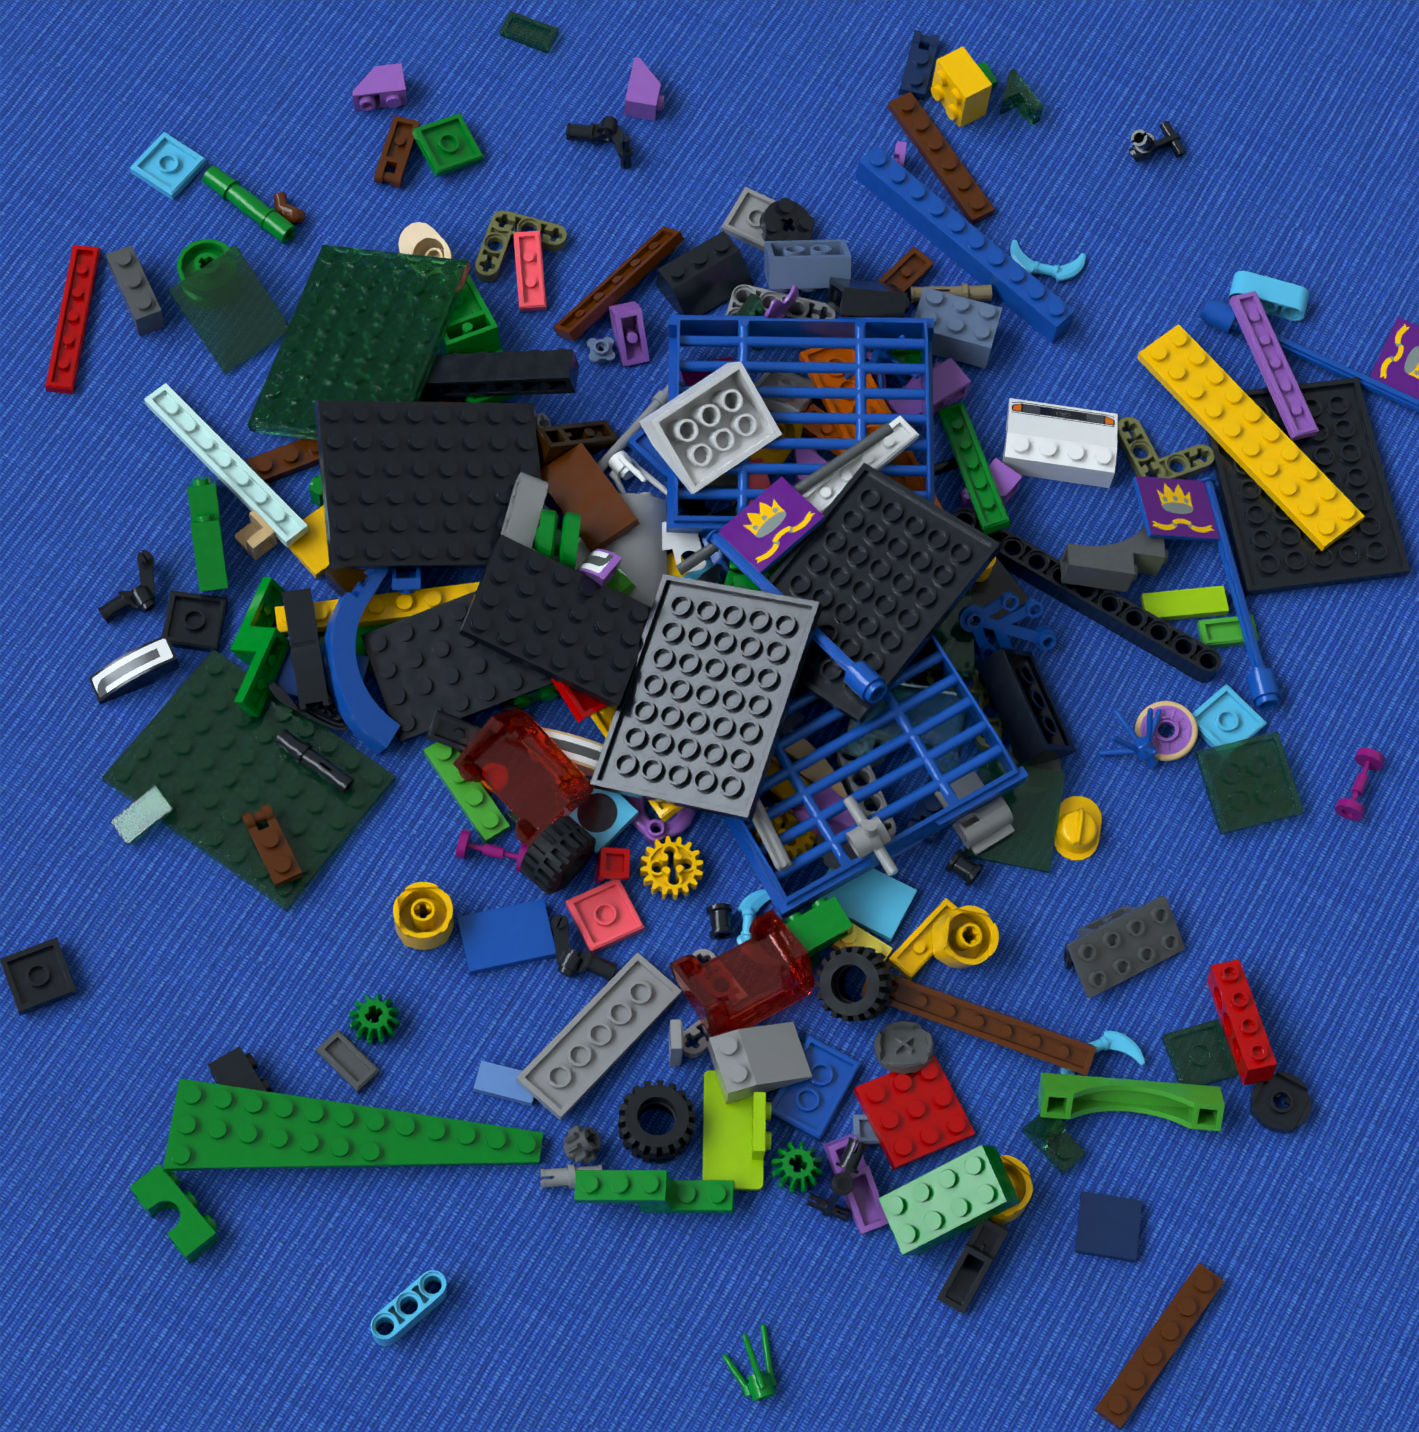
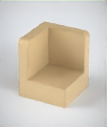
(257, 536)

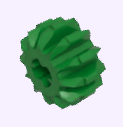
(385, 1014)
(785, 1166)

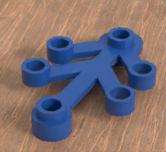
(1005, 624)

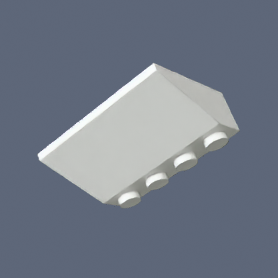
(711, 426)

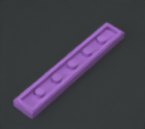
(1273, 366)

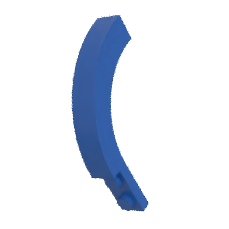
(341, 669)

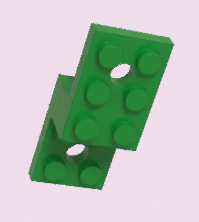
(472, 331)

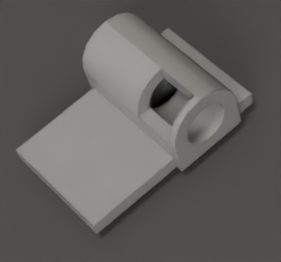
(993, 818)

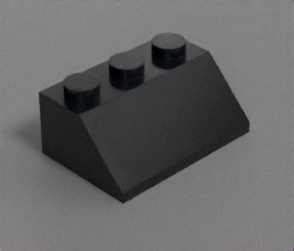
(703, 276)

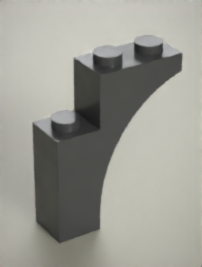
(1113, 564)

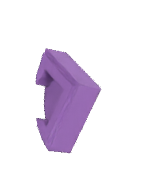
(899, 154)

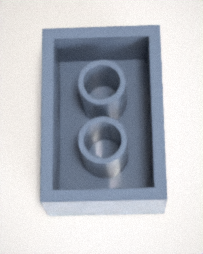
(805, 263)
(961, 326)

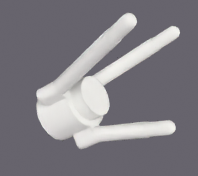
(626, 467)

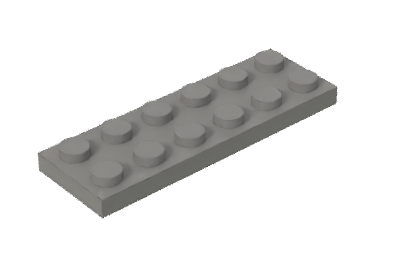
(598, 1036)

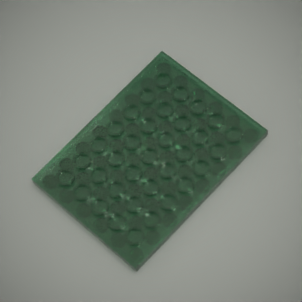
(359, 335)
(226, 763)

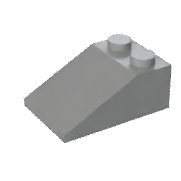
(758, 1060)

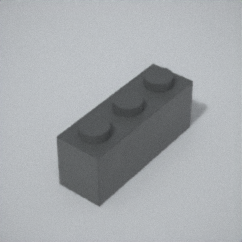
(135, 290)

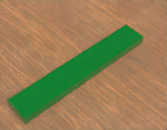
(974, 468)

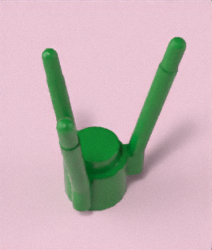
(760, 1384)

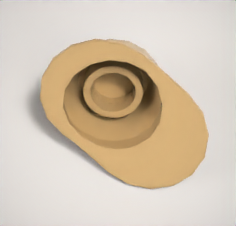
(423, 240)

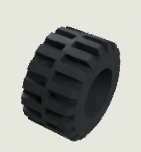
(558, 855)
(833, 988)
(662, 1098)

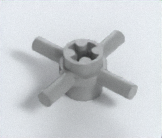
(869, 836)

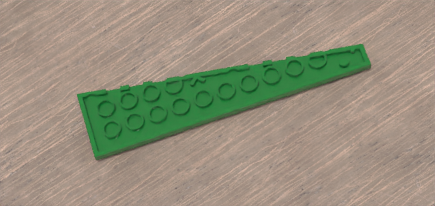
(263, 1129)

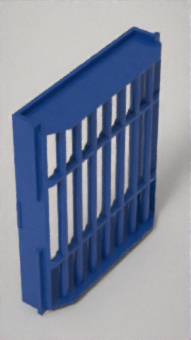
(839, 333)
(910, 837)

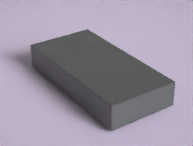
(347, 1061)

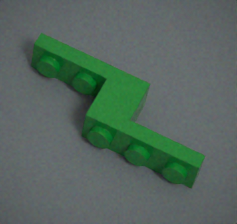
(260, 647)
(655, 1191)

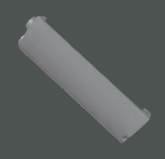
(642, 546)

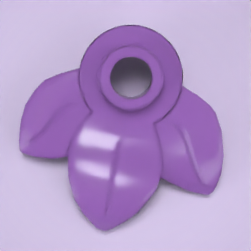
(779, 309)

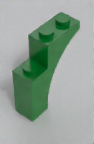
(207, 534)

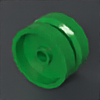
(198, 255)
(556, 541)

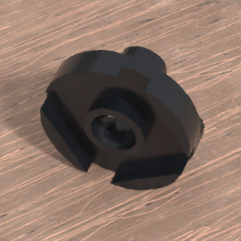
(790, 212)
(1283, 1119)

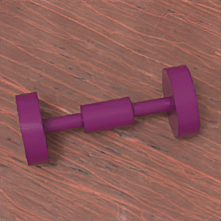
(1369, 760)
(488, 850)

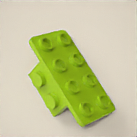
(734, 1136)

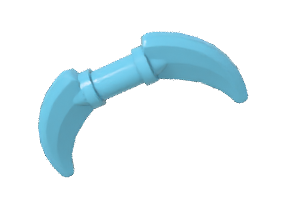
(1060, 273)
(749, 908)
(1115, 1041)

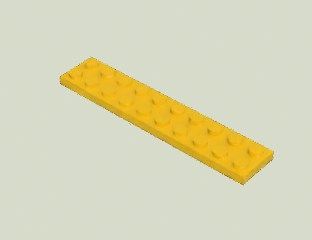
(1250, 437)

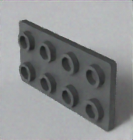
(1124, 944)

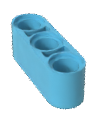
(1276, 296)
(414, 1293)

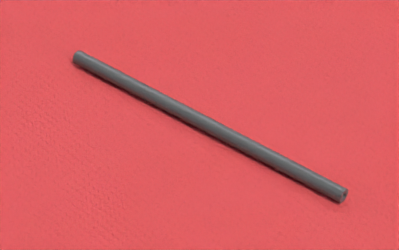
(803, 486)

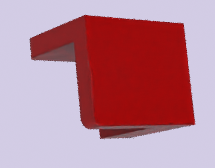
(612, 864)

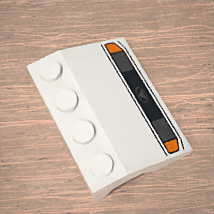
(1061, 442)

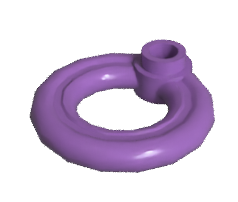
(670, 828)

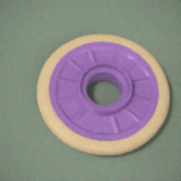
(1184, 726)

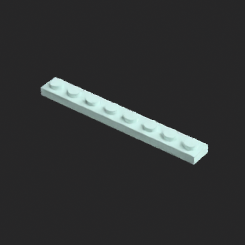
(226, 464)

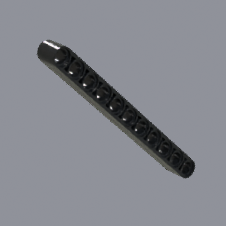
(1098, 598)

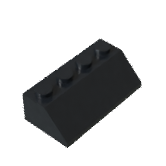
(1024, 707)

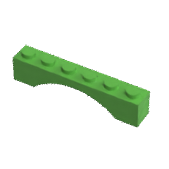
(1076, 1095)

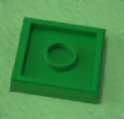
(447, 145)

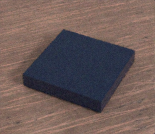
(1108, 1226)

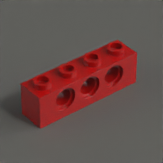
(1241, 1022)

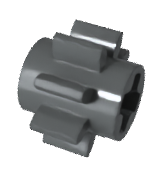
(582, 1144)

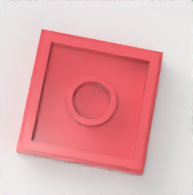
(604, 915)

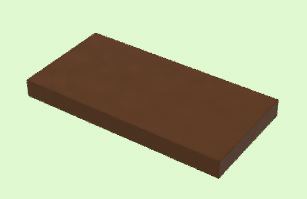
(583, 488)

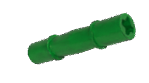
(249, 204)

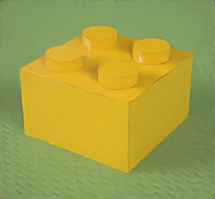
(961, 87)

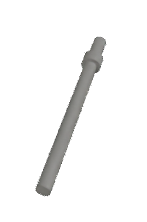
(658, 401)

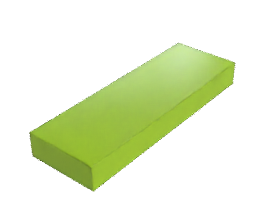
(1186, 603)

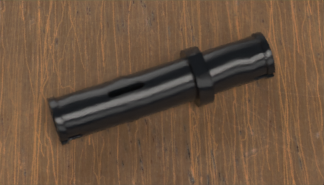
(305, 754)

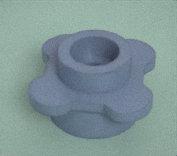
(604, 356)

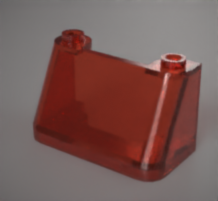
(524, 772)
(748, 979)

